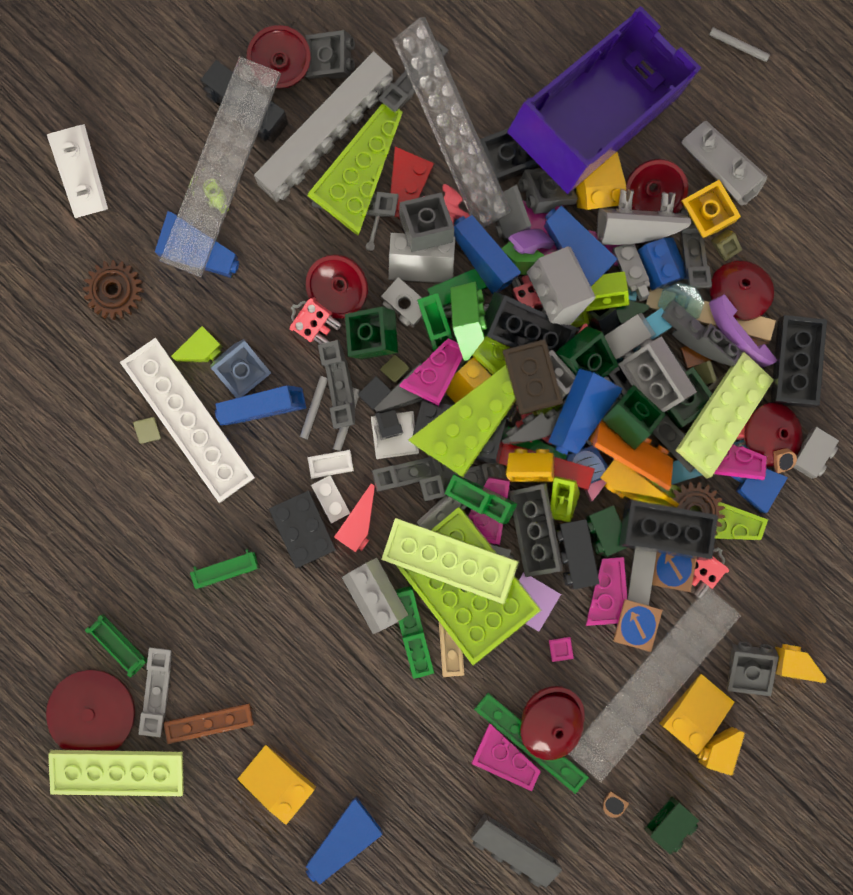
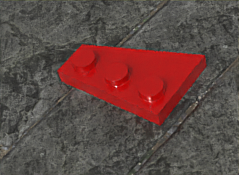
(409, 176)

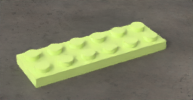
(724, 415)
(450, 560)
(116, 773)

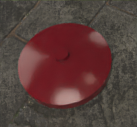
(90, 712)

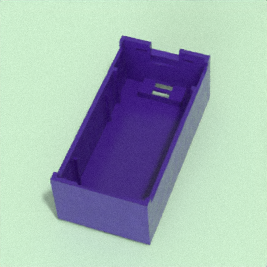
(602, 101)

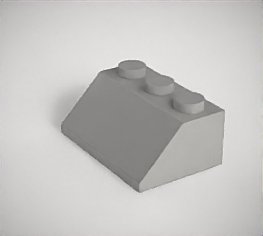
(425, 265)
(561, 286)
(658, 375)
(375, 596)

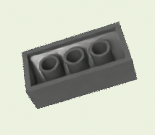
(536, 531)
(516, 851)

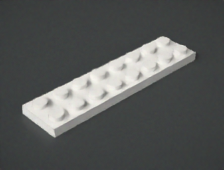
(187, 420)

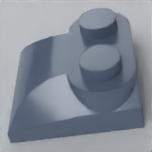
(240, 369)

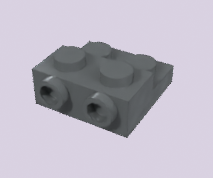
(330, 55)
(543, 192)
(752, 669)

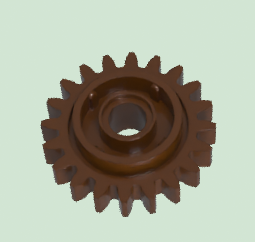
(101, 283)
(700, 498)

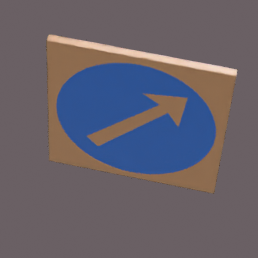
(674, 572)
(637, 625)

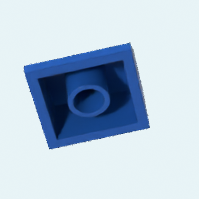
(662, 262)

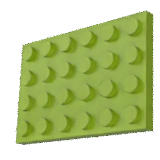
(471, 619)

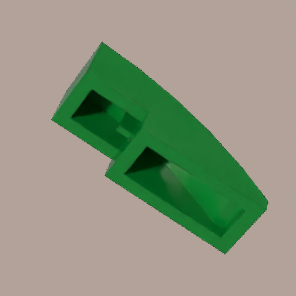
(434, 320)
(480, 499)

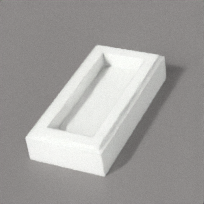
(330, 464)

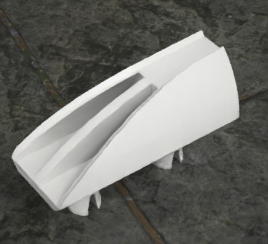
(78, 170)

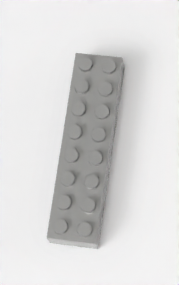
(325, 127)

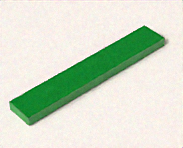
(510, 726)

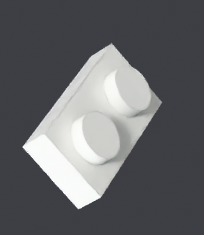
(330, 499)

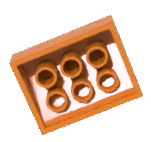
(645, 459)

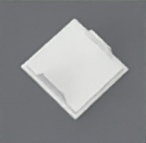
(399, 444)

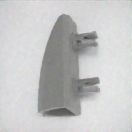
(725, 162)
(636, 226)

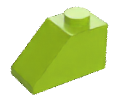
(610, 292)
(198, 348)

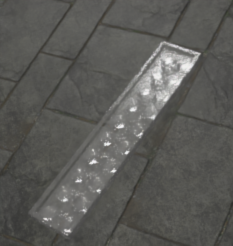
(451, 123)
(220, 166)
(654, 684)

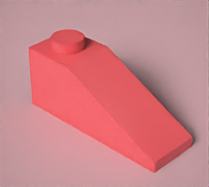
(357, 525)

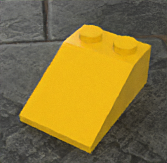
(602, 186)
(629, 483)
(697, 714)
(276, 784)

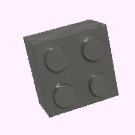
(426, 222)

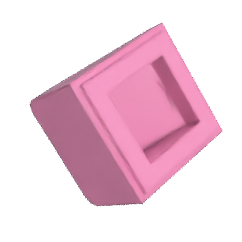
(594, 489)

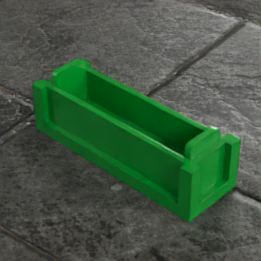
(224, 570)
(117, 645)

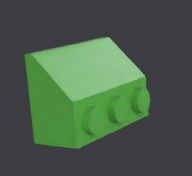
(468, 317)

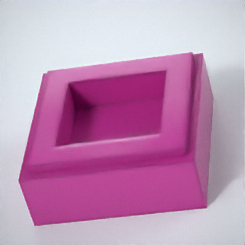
(561, 649)

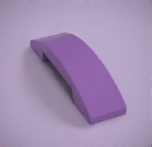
(723, 314)

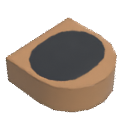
(784, 460)
(614, 805)

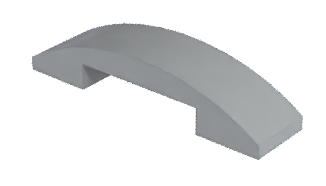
(156, 692)

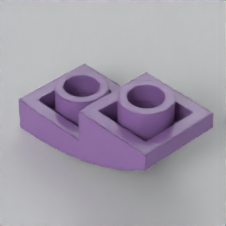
(531, 240)

